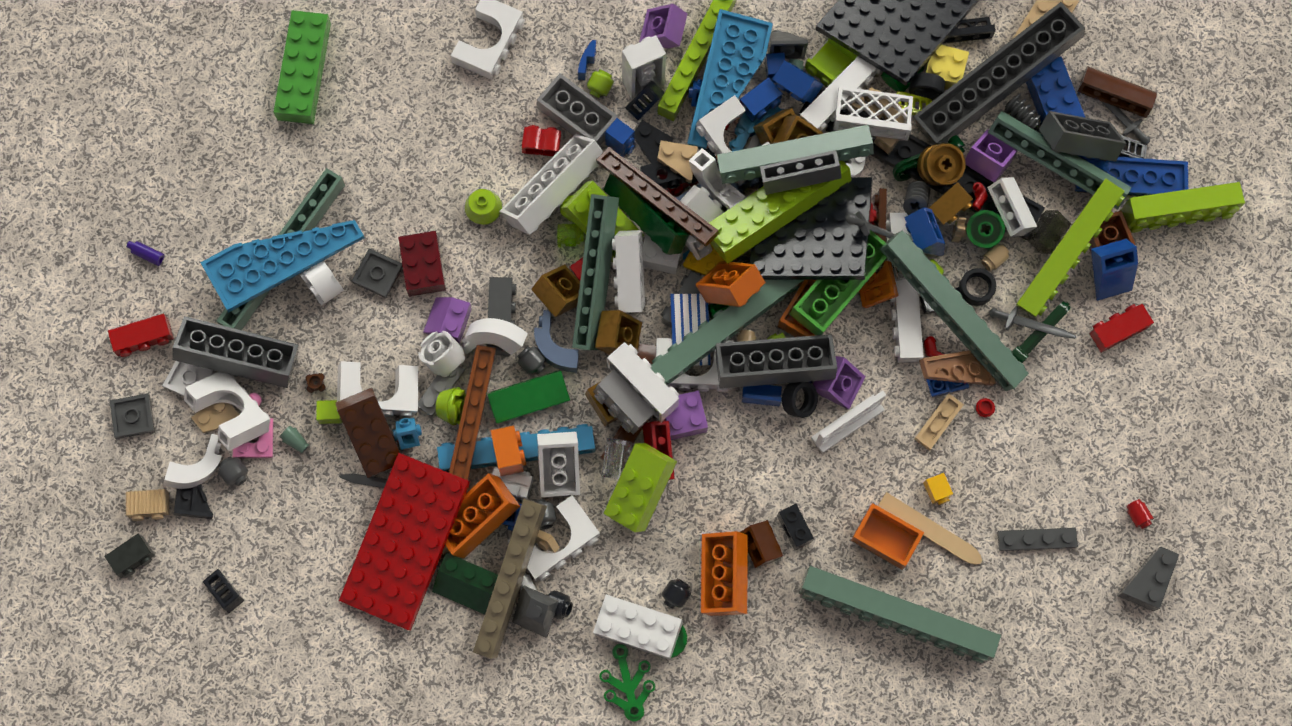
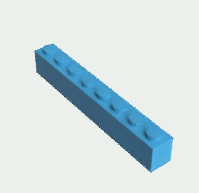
(485, 454)

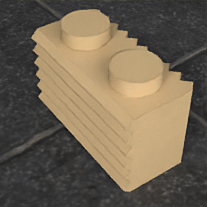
(147, 504)

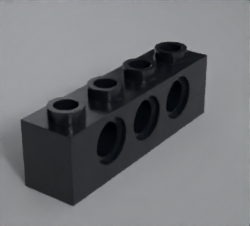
(673, 180)

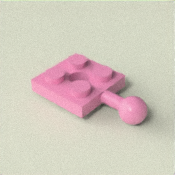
(263, 447)

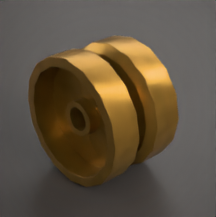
(941, 164)

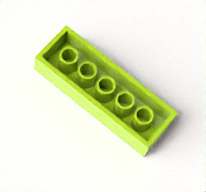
(1183, 206)

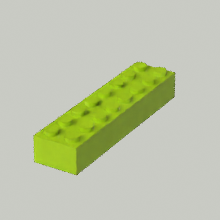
(764, 214)

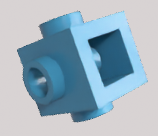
(407, 433)

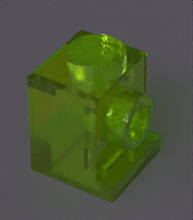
(569, 235)

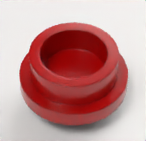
(985, 407)

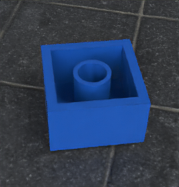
(794, 80)

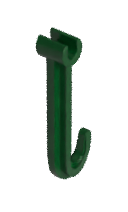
(912, 161)
(1021, 353)

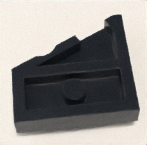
(649, 140)
(192, 503)

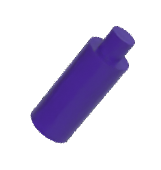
(146, 252)

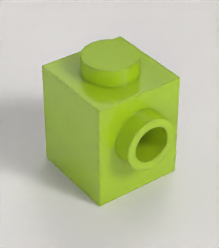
(327, 412)

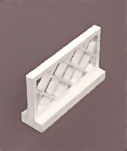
(890, 128)
(849, 422)

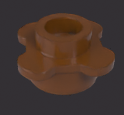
(320, 383)

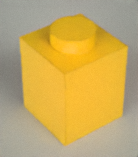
(938, 489)

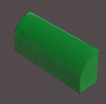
(528, 396)

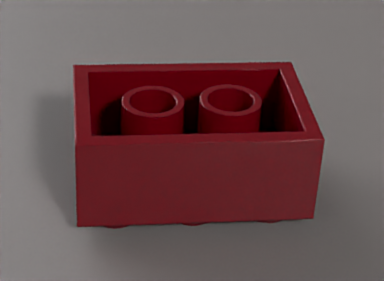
(422, 263)

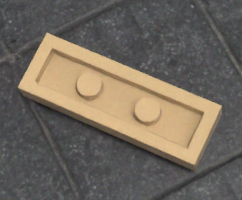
(939, 421)

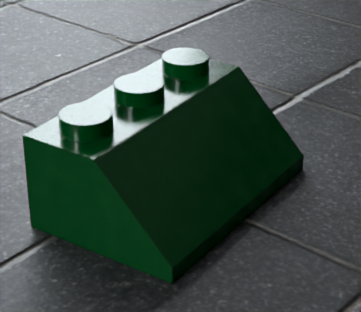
(465, 583)

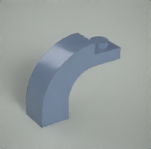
(556, 356)

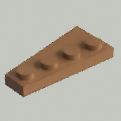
(956, 367)

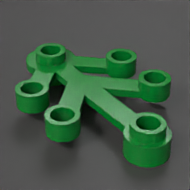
(628, 686)

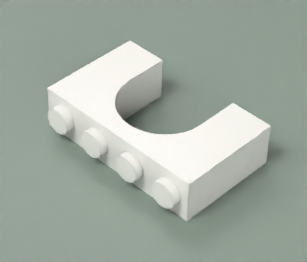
(487, 61)
(714, 123)
(685, 382)
(406, 388)
(224, 389)
(582, 534)

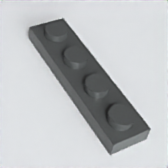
(1037, 539)

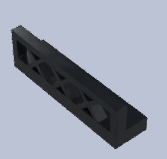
(972, 32)

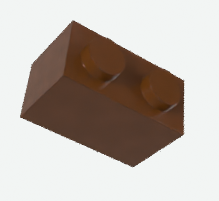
(762, 544)

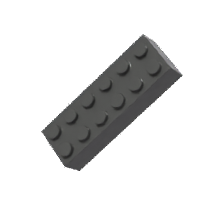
(235, 352)
(776, 361)

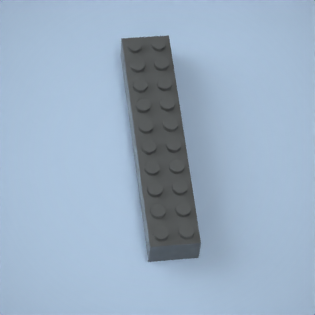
(999, 75)

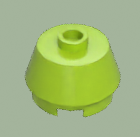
(483, 206)
(450, 405)

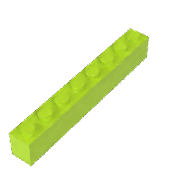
(691, 62)
(1067, 252)

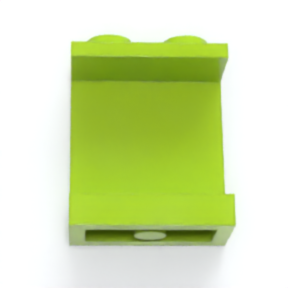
(829, 62)

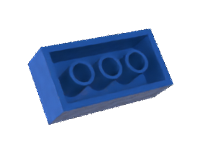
(1054, 91)

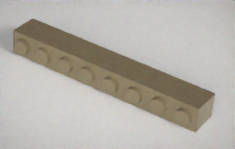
(510, 579)

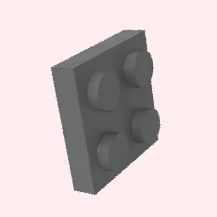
(377, 273)
(132, 416)

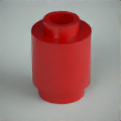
(1139, 514)

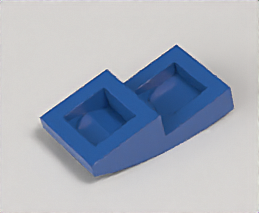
(587, 58)

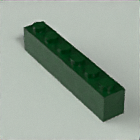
(650, 220)

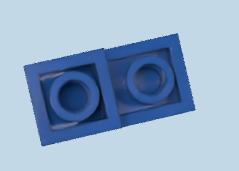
(940, 388)

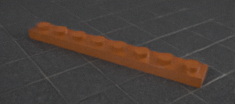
(472, 411)

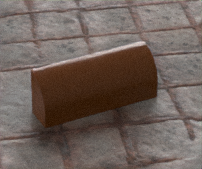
(1117, 92)

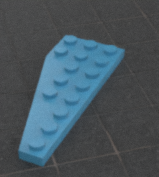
(733, 59)
(260, 265)

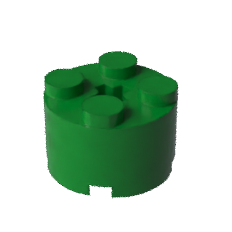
(995, 233)

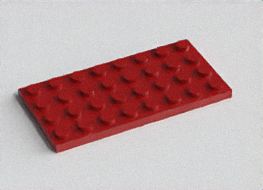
(404, 541)

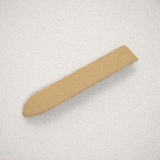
(931, 530)

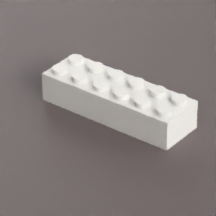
(552, 184)

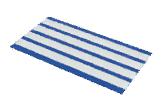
(686, 315)

